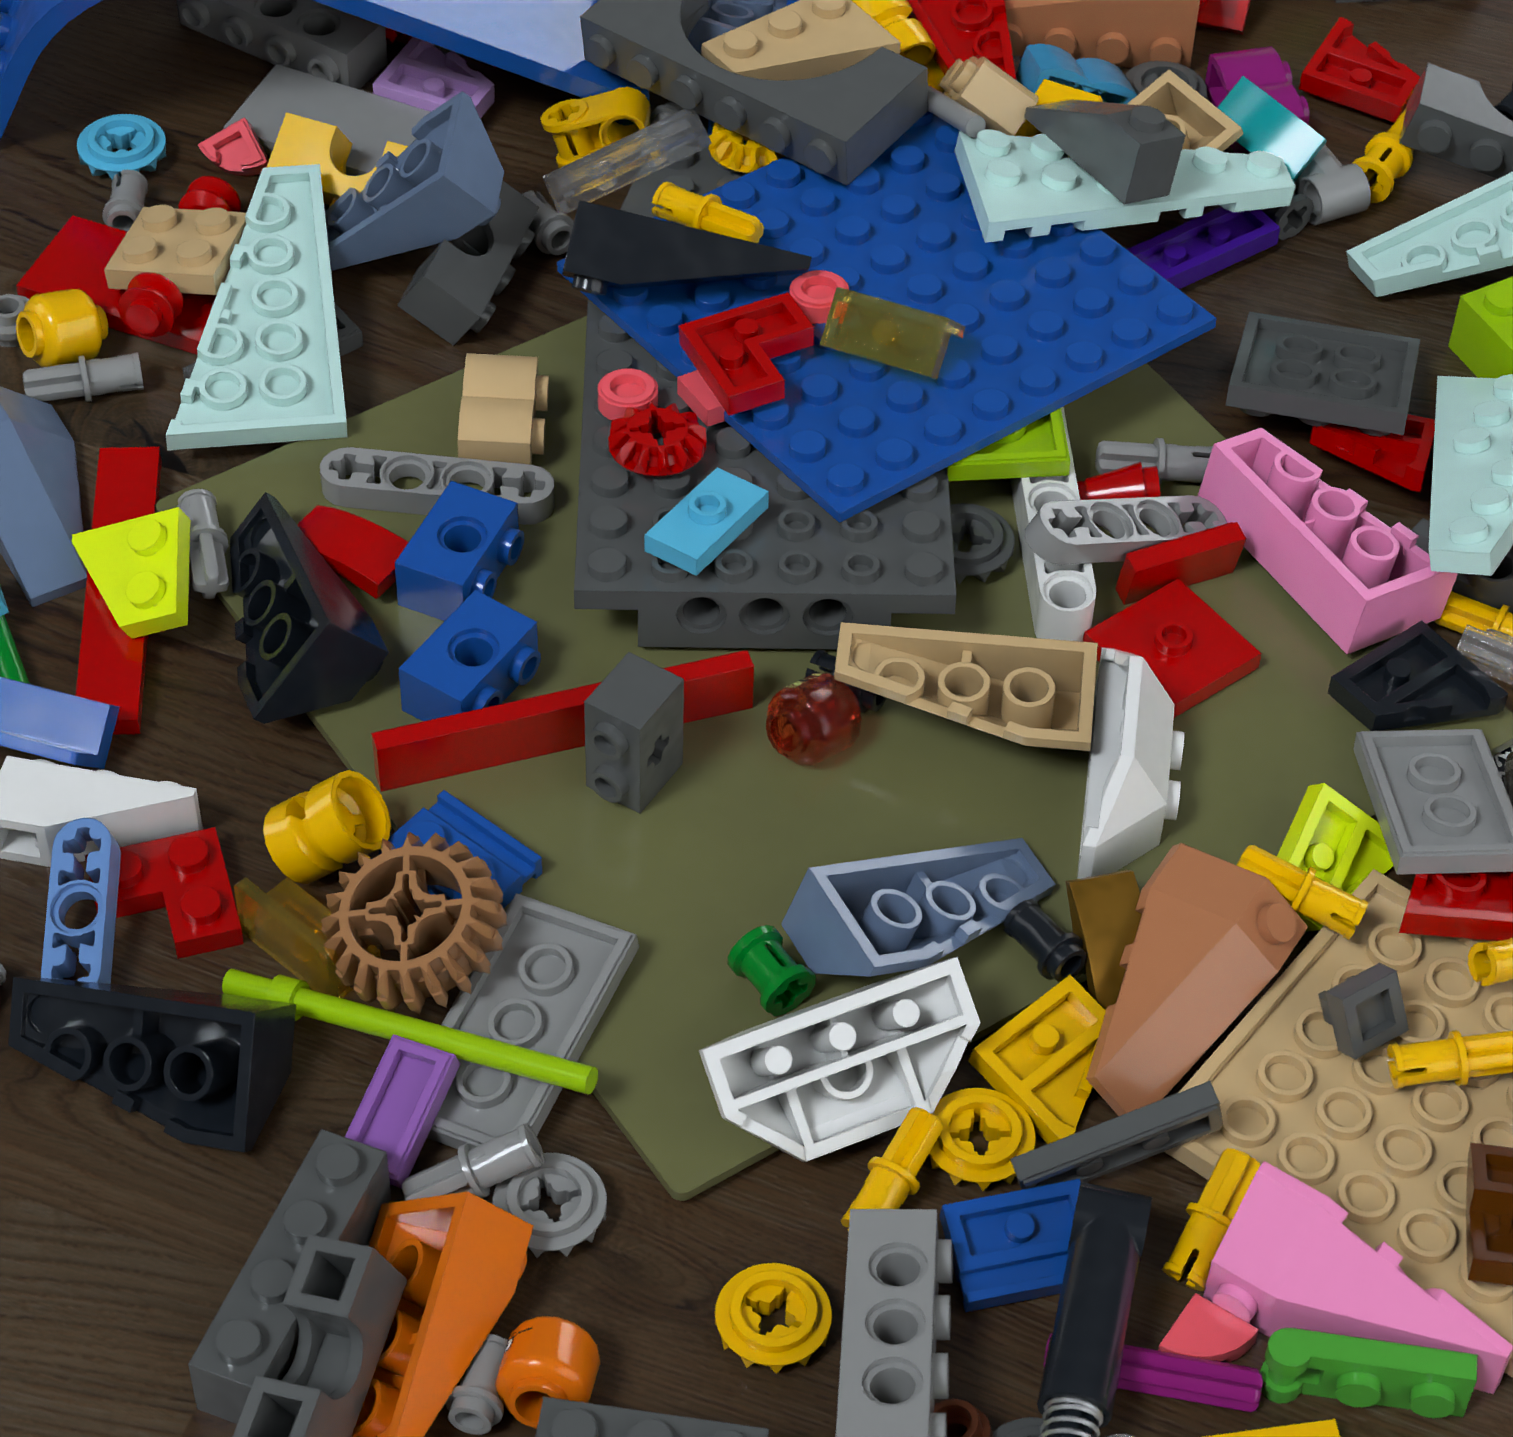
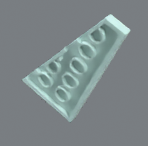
(1037, 185)
(1441, 245)
(272, 336)
(1472, 475)

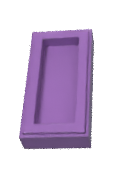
(403, 1102)

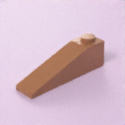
(1197, 961)

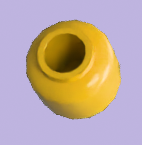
(61, 327)

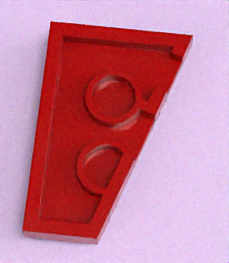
(966, 30)
(1461, 906)

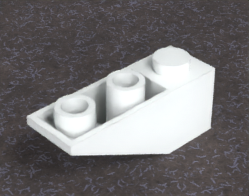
(45, 796)

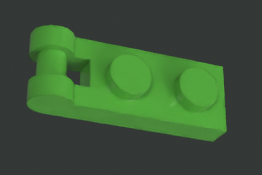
(1367, 1372)

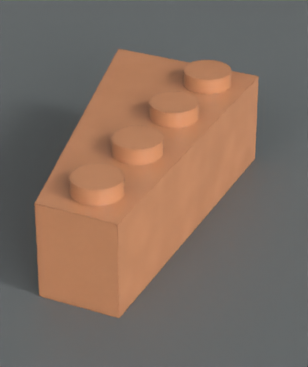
(1107, 29)

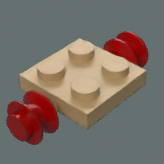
(175, 254)

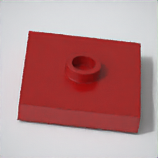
(1181, 642)

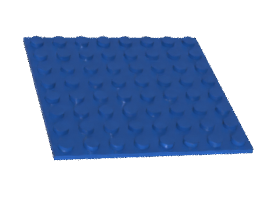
(1038, 314)

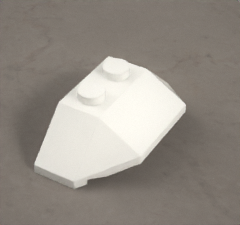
(1128, 765)
(846, 1062)

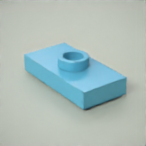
(706, 521)

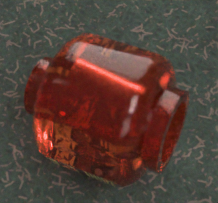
(813, 719)

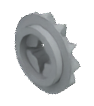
(568, 1183)

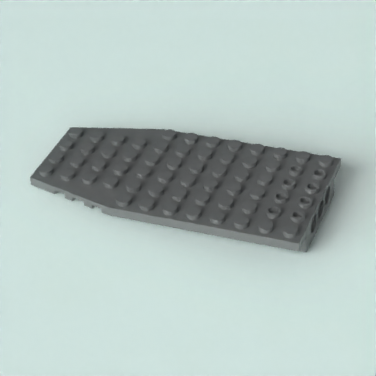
(789, 571)

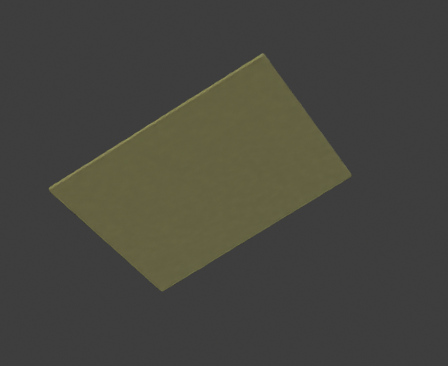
(745, 823)

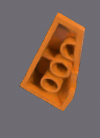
(460, 1276)

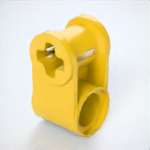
(590, 122)

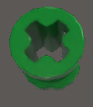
(771, 970)

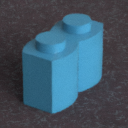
(1085, 74)

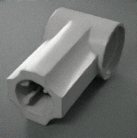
(1333, 188)

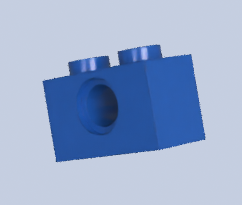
(458, 551)
(470, 660)

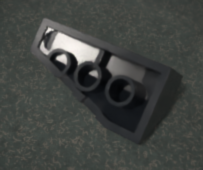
(641, 251)
(300, 622)
(178, 1056)

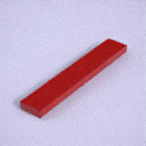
(109, 660)
(539, 725)

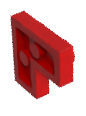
(736, 349)
(190, 882)

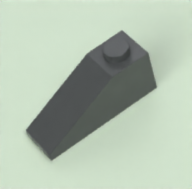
(1120, 145)

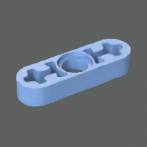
(69, 887)

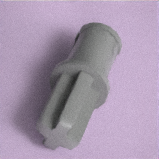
(84, 378)
(1172, 460)
(207, 543)
(478, 1167)

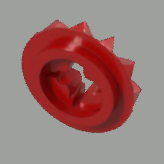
(638, 451)

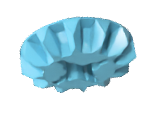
(121, 132)

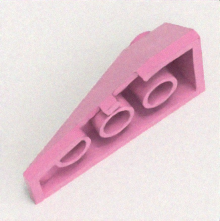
(1301, 1268)

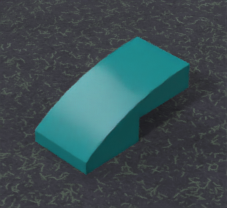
(1271, 127)

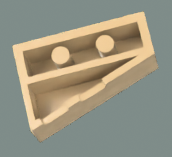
(800, 41)

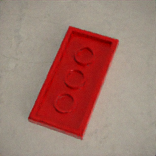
(78, 262)

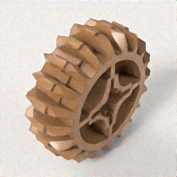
(443, 941)

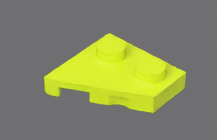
(141, 570)
(1335, 841)

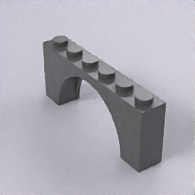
(822, 122)

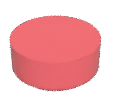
(815, 293)
(625, 389)

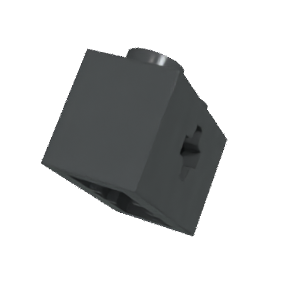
(634, 732)

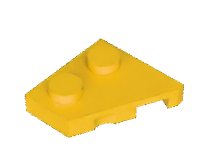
(1046, 1057)

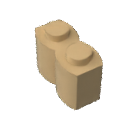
(989, 93)
(501, 408)

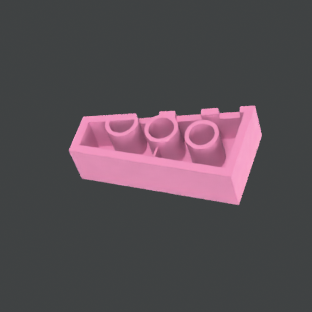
(1322, 543)

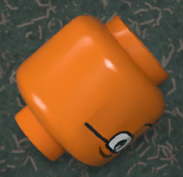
(546, 1360)

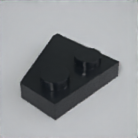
(1415, 683)

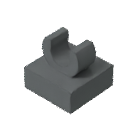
(1365, 1010)

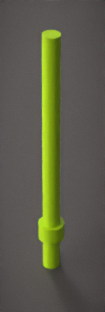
(385, 1023)

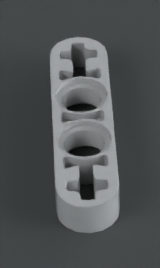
(436, 474)
(1122, 518)

